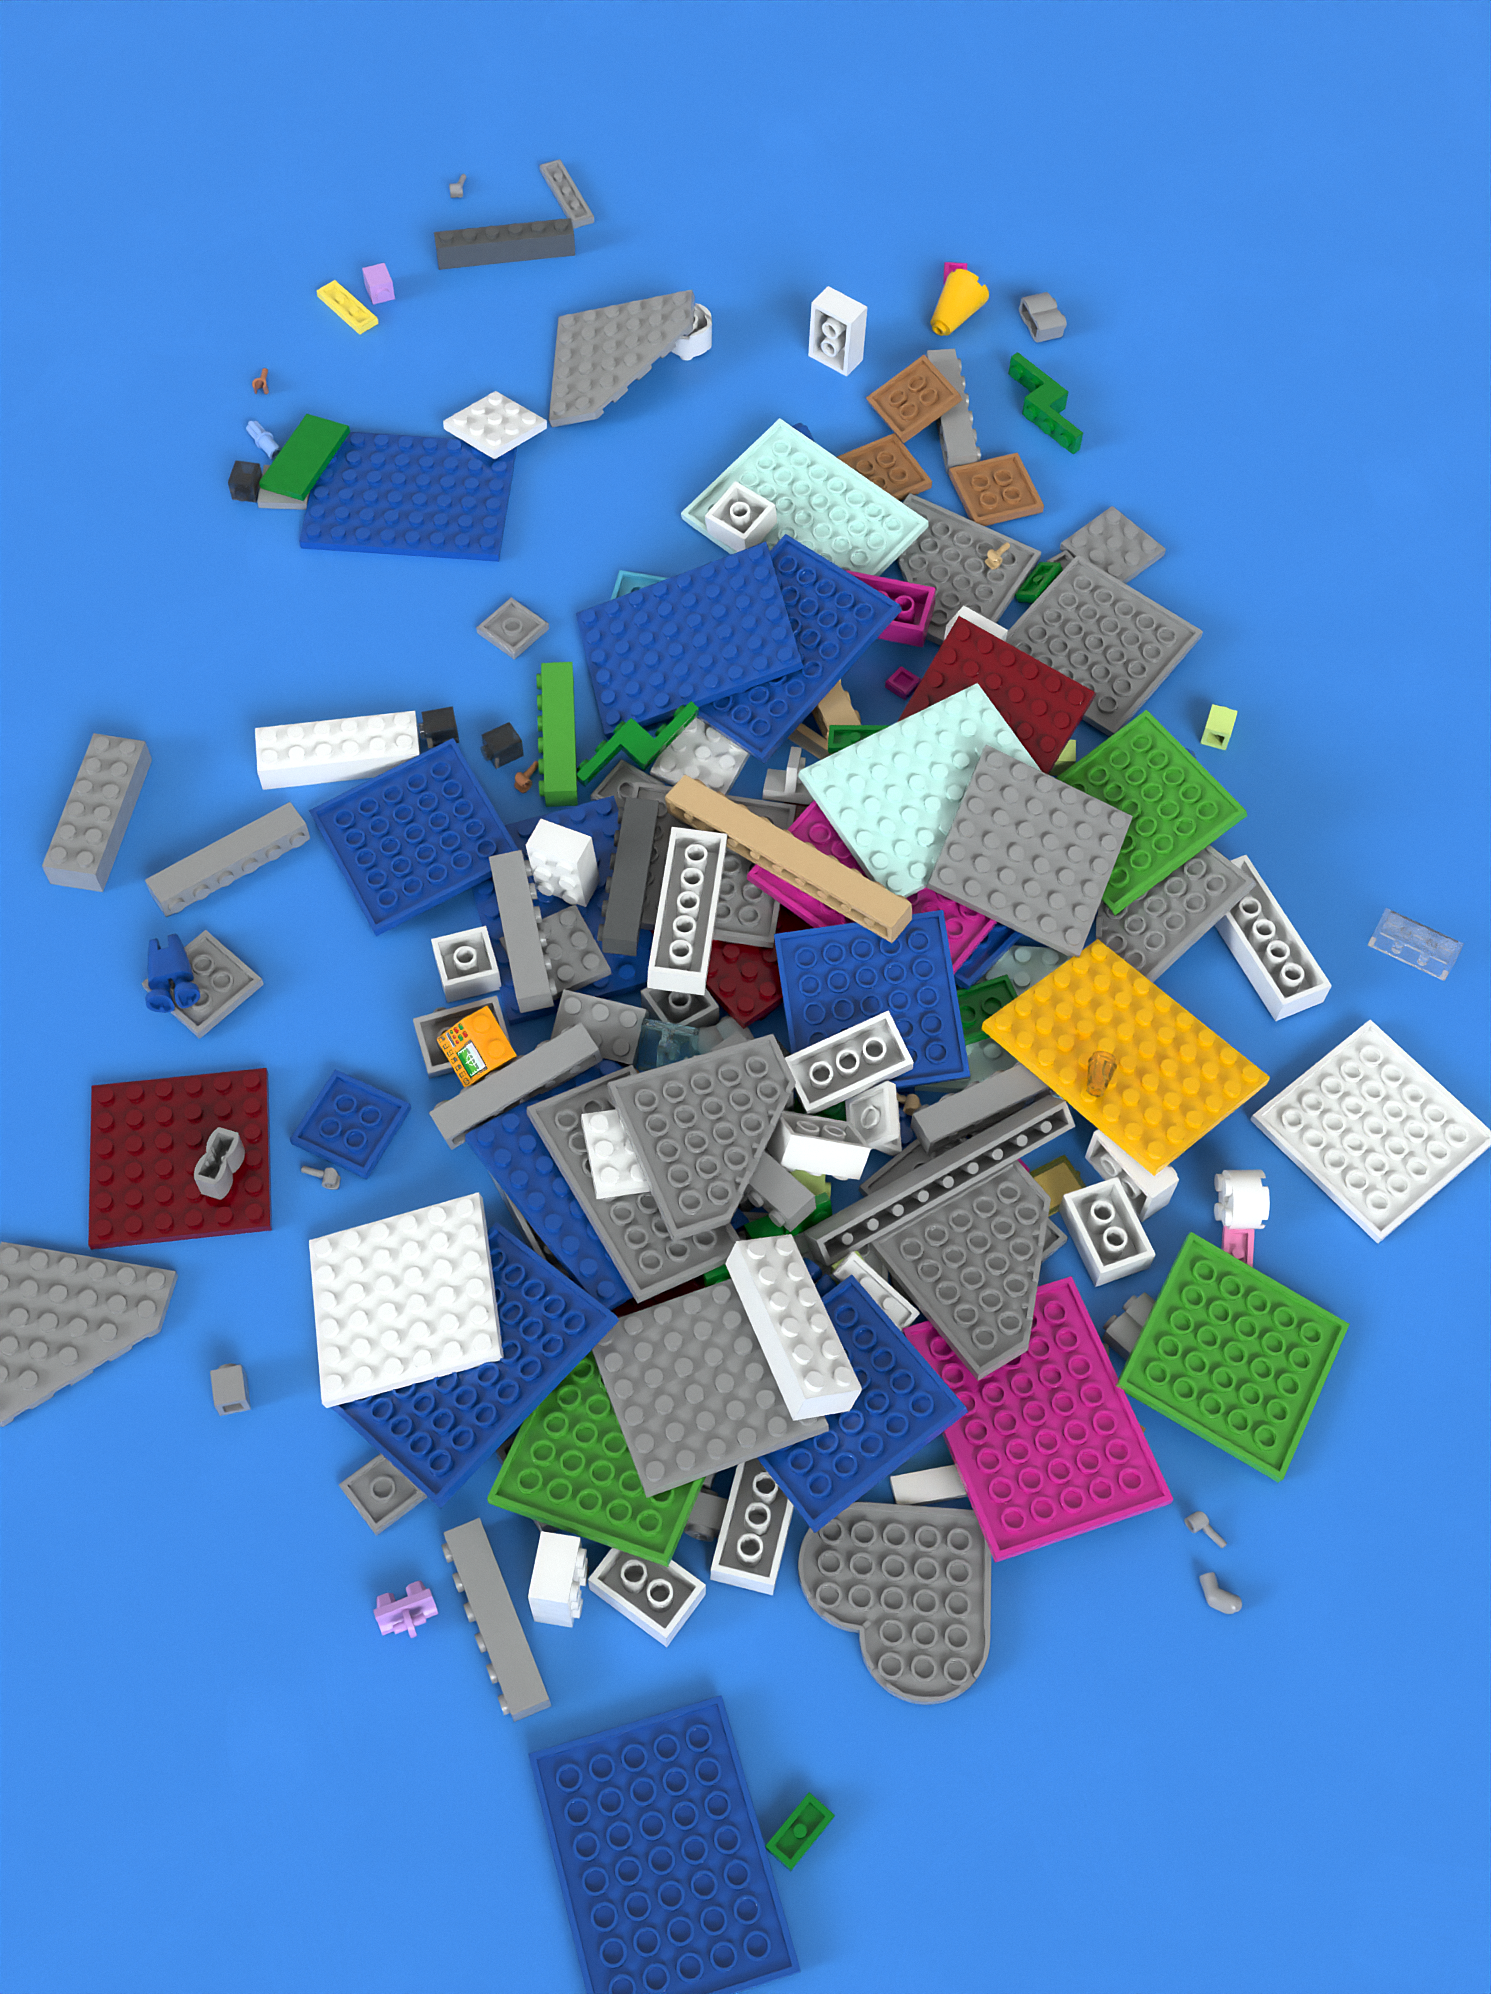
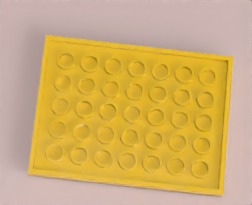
(1171, 1068)

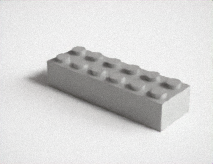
(97, 813)

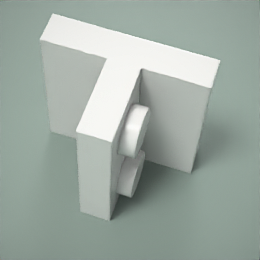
(786, 785)
(877, 1117)

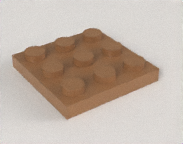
(914, 398)
(889, 467)
(996, 490)

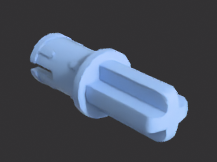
(263, 439)

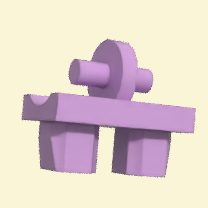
(406, 1612)

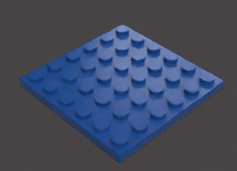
(413, 836)
(851, 974)
(891, 1420)

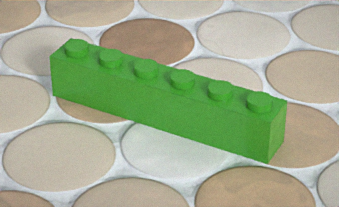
(558, 734)

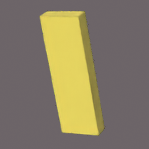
(347, 307)

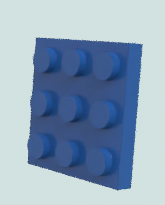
(350, 1124)

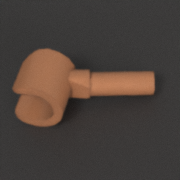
(261, 382)
(522, 780)

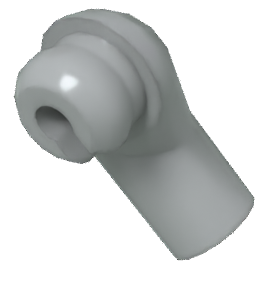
(1218, 1598)

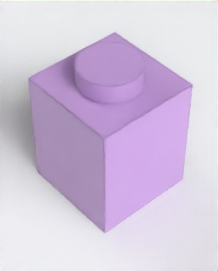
(378, 283)

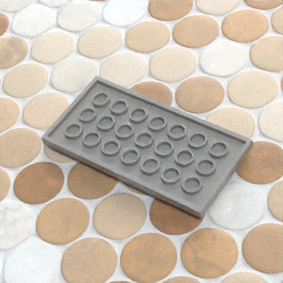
(630, 1223)

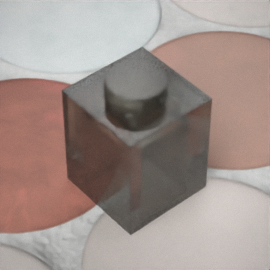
(245, 481)
(438, 726)
(501, 745)

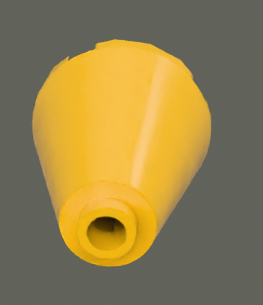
(958, 301)

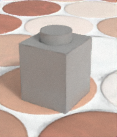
(230, 1389)

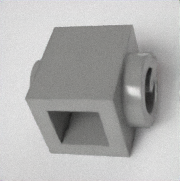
(706, 1516)

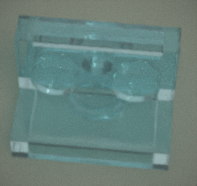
(665, 1043)

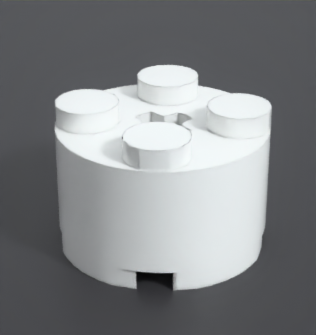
(699, 339)
(1241, 1199)

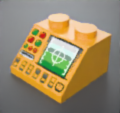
(476, 1047)

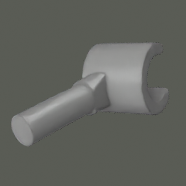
(456, 189)
(330, 1176)
(1199, 1521)

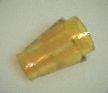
(1100, 1071)

